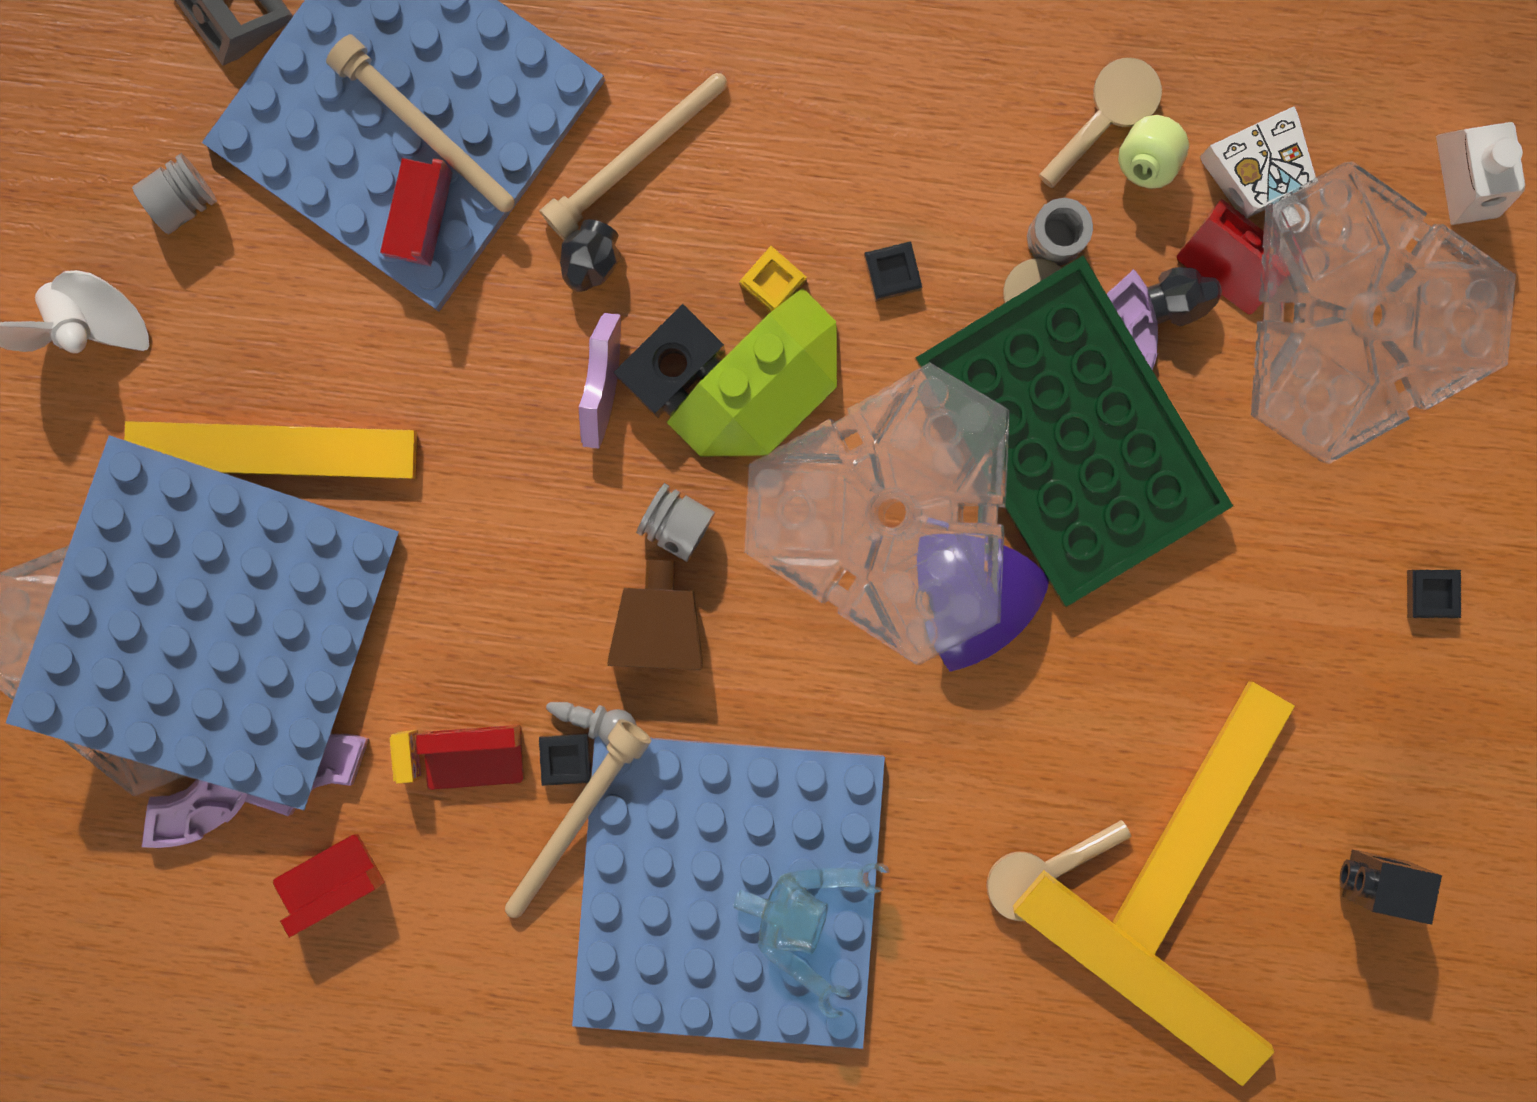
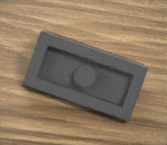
(225, 34)

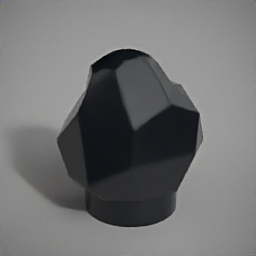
(589, 255)
(1183, 295)

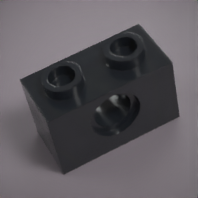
(678, 334)
(1390, 886)

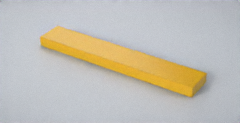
(283, 449)
(1202, 815)
(1143, 978)

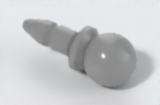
(599, 723)

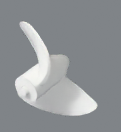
(74, 310)

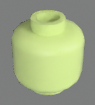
(1153, 151)

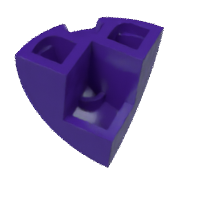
(1021, 596)

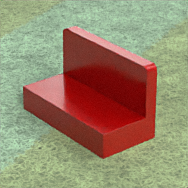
(416, 211)
(1231, 251)
(472, 756)
(326, 883)

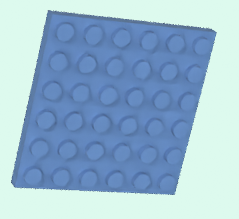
(338, 148)
(203, 625)
(663, 881)

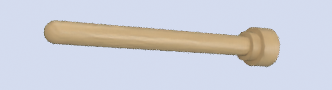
(351, 60)
(566, 212)
(625, 744)

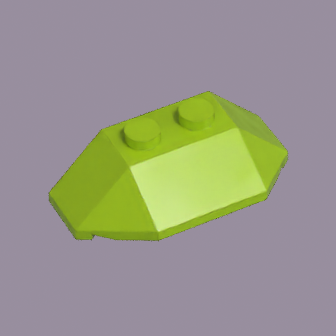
(763, 383)

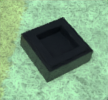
(893, 271)
(1433, 593)
(565, 759)

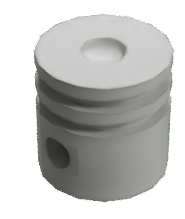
(174, 194)
(1060, 231)
(675, 522)

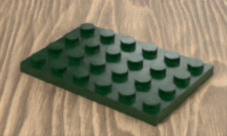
(1093, 441)

